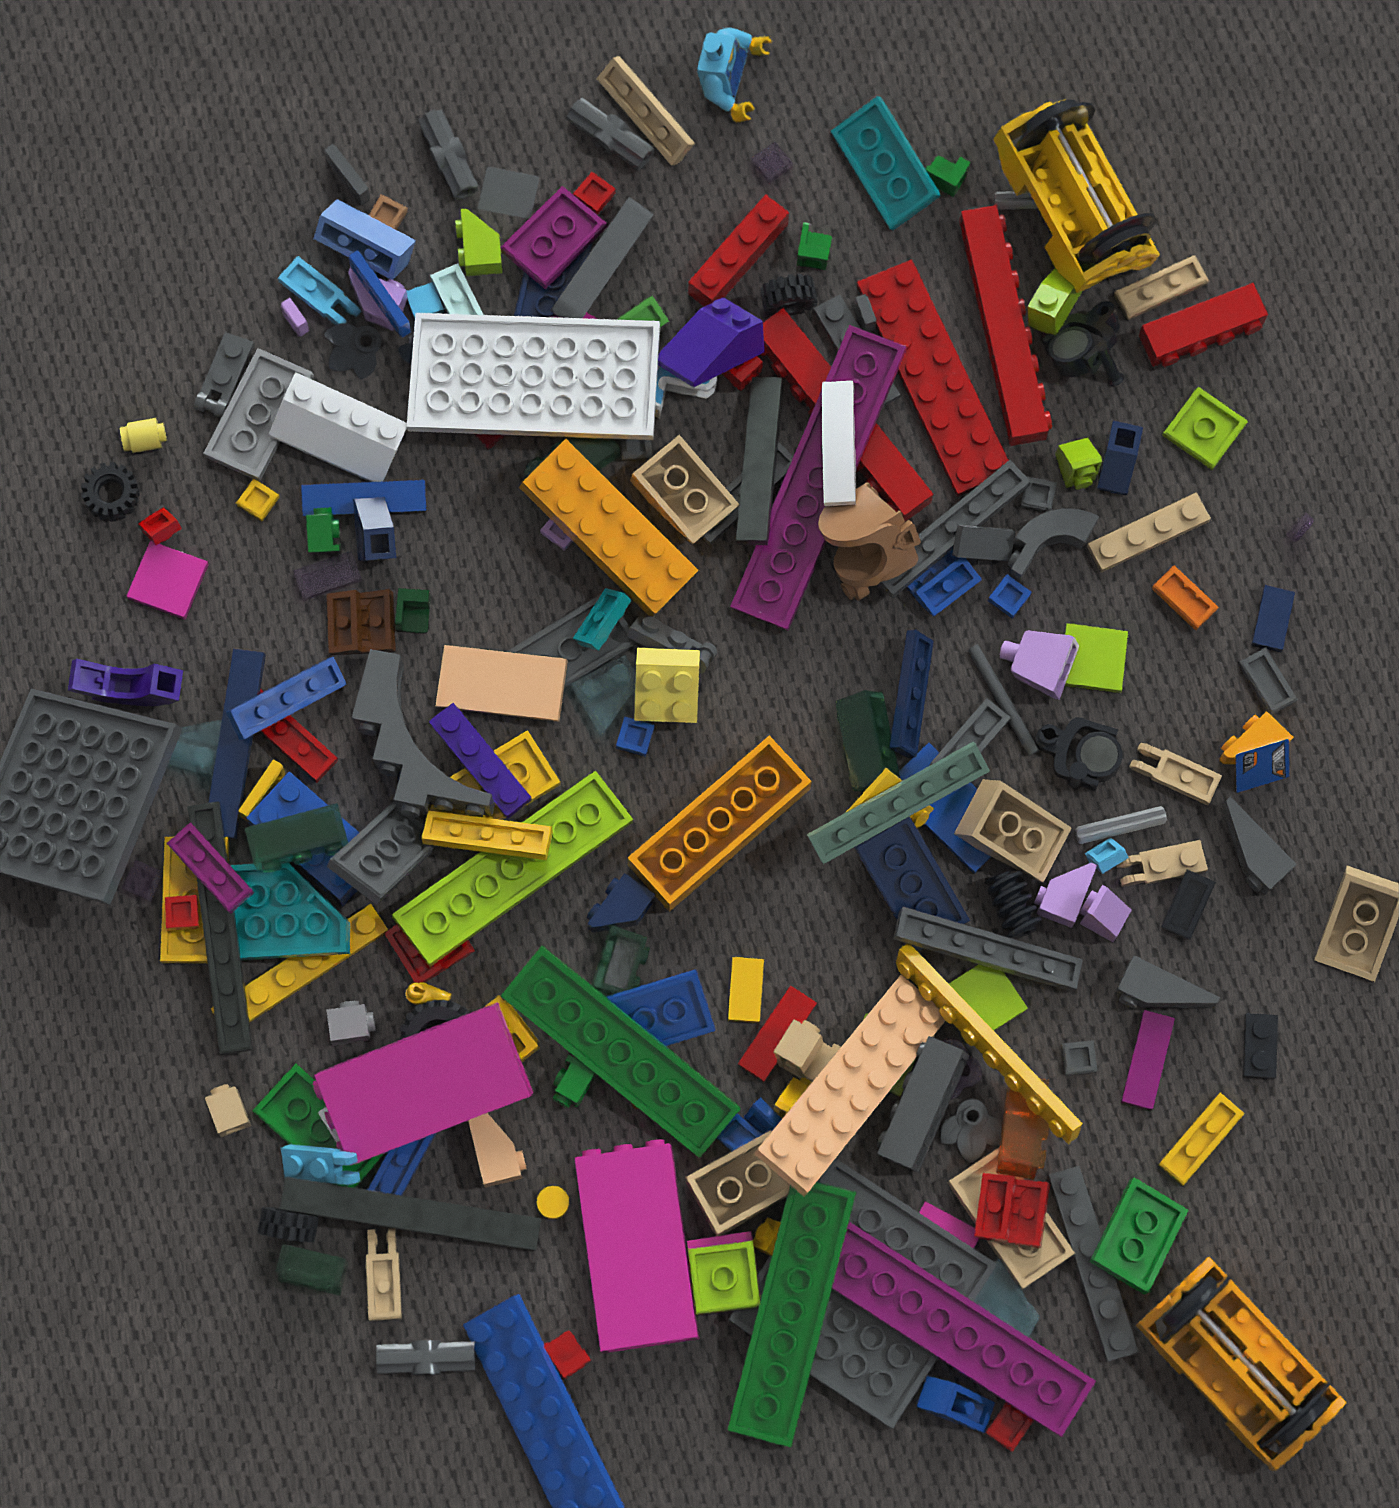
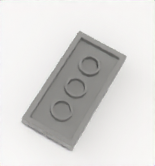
(243, 431)

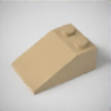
(684, 490)
(1012, 829)
(1360, 924)
(736, 1187)

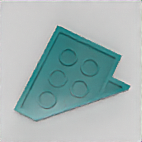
(287, 917)

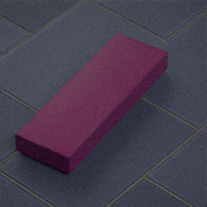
(210, 868)
(1147, 1060)

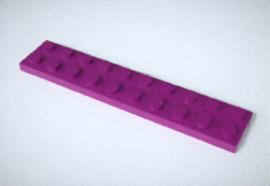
(784, 567)
(959, 1332)

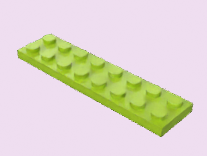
(496, 883)

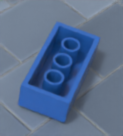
(294, 797)

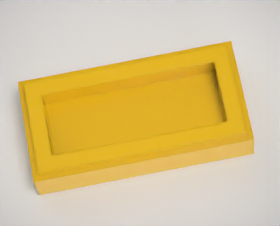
(266, 783)
(745, 990)

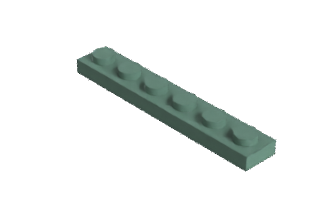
(898, 802)

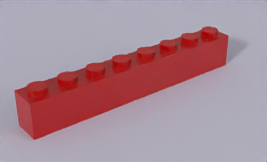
(1004, 325)
(805, 370)

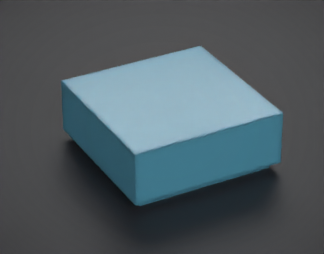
(424, 300)
(1106, 855)

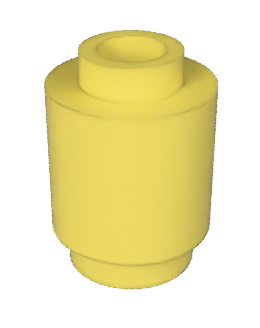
(143, 435)

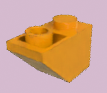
(1257, 733)

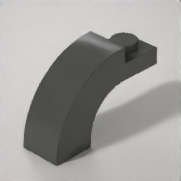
(1049, 528)

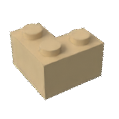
(804, 1051)

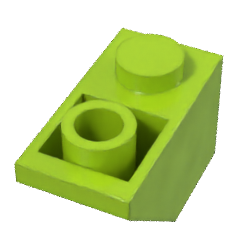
(481, 246)
(1078, 463)

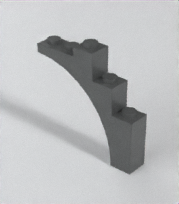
(420, 782)

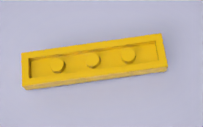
(487, 835)

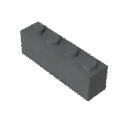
(922, 1104)

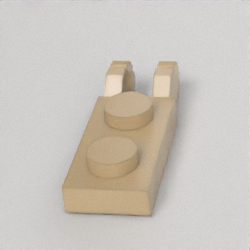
(1178, 773)
(1165, 863)
(383, 1279)

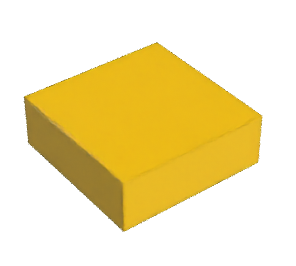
(257, 499)

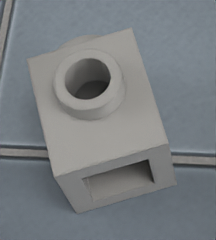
(350, 1023)

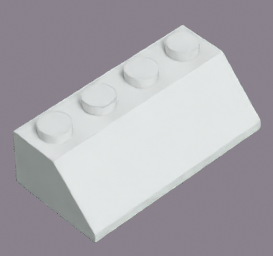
(337, 429)

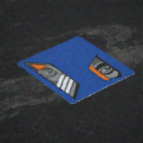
(1262, 765)

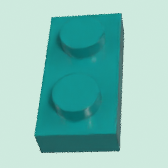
(602, 619)

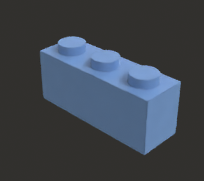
(352, 230)

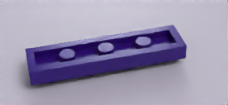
(480, 760)

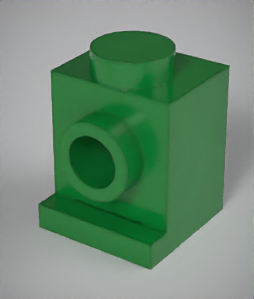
(322, 530)
(572, 1083)

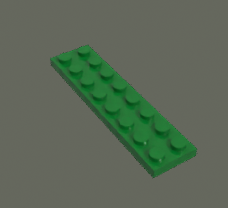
(620, 1051)
(791, 1313)

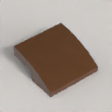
(360, 622)

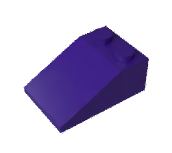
(713, 343)

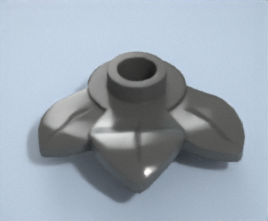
(971, 1135)

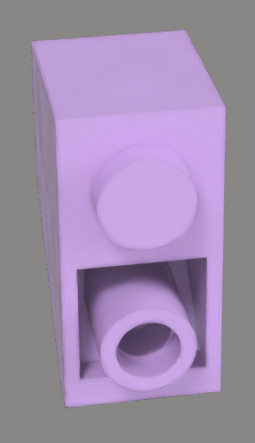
(369, 307)
(1104, 913)

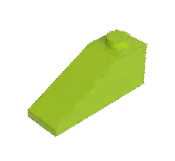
(1053, 302)

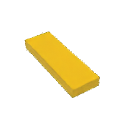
(1201, 1139)

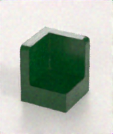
(412, 610)

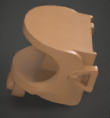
(870, 541)

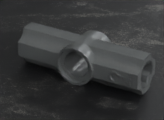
(610, 134)
(448, 154)
(425, 1357)

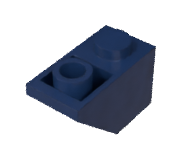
(1119, 457)
(373, 529)
(623, 907)

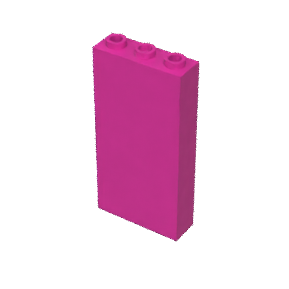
(423, 1083)
(636, 1247)

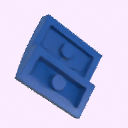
(944, 583)

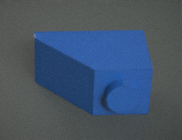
(955, 1404)

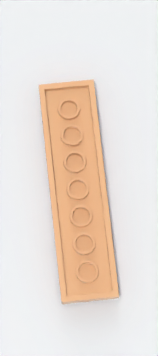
(850, 1086)

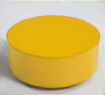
(553, 1202)

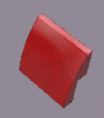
(415, 963)
(1012, 1210)

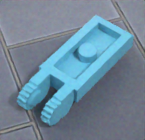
(316, 291)
(318, 1164)

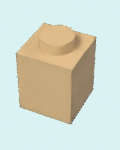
(227, 1110)

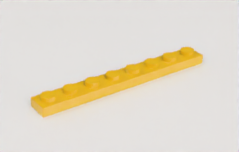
(991, 1046)

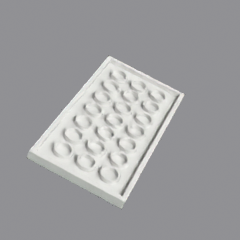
(533, 376)

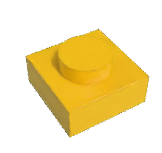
(766, 1236)

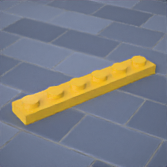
(300, 971)

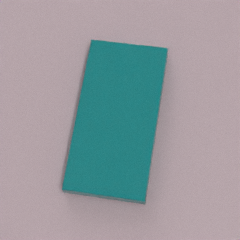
(885, 163)

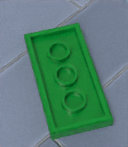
(293, 1114)

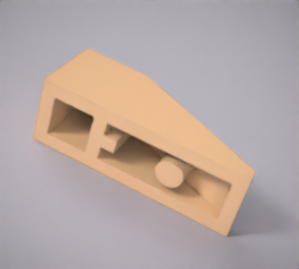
(495, 1152)

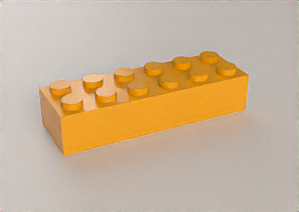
(608, 528)
(719, 823)

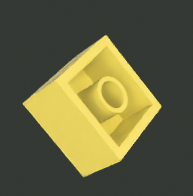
(666, 685)

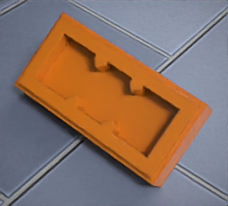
(1185, 597)

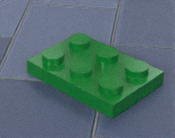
(1139, 1236)

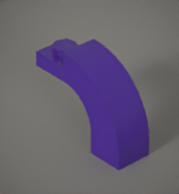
(140, 687)

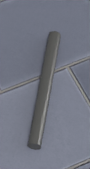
(1003, 700)

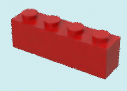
(738, 252)
(1203, 325)

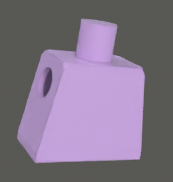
(1042, 660)

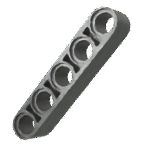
(602, 261)

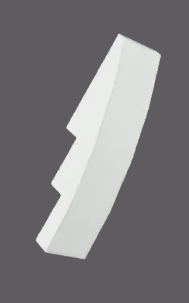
(838, 443)

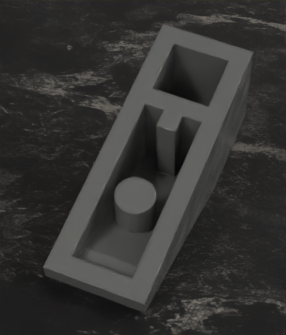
(1257, 852)
(1156, 988)

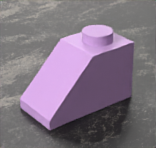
(1065, 895)

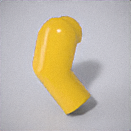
(422, 992)

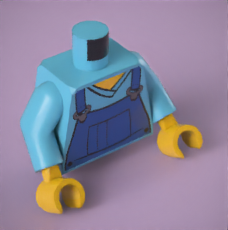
(723, 65)

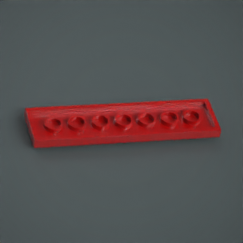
(935, 377)

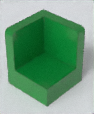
(948, 175)
(813, 249)

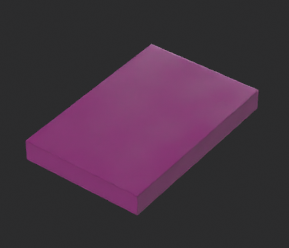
(553, 237)

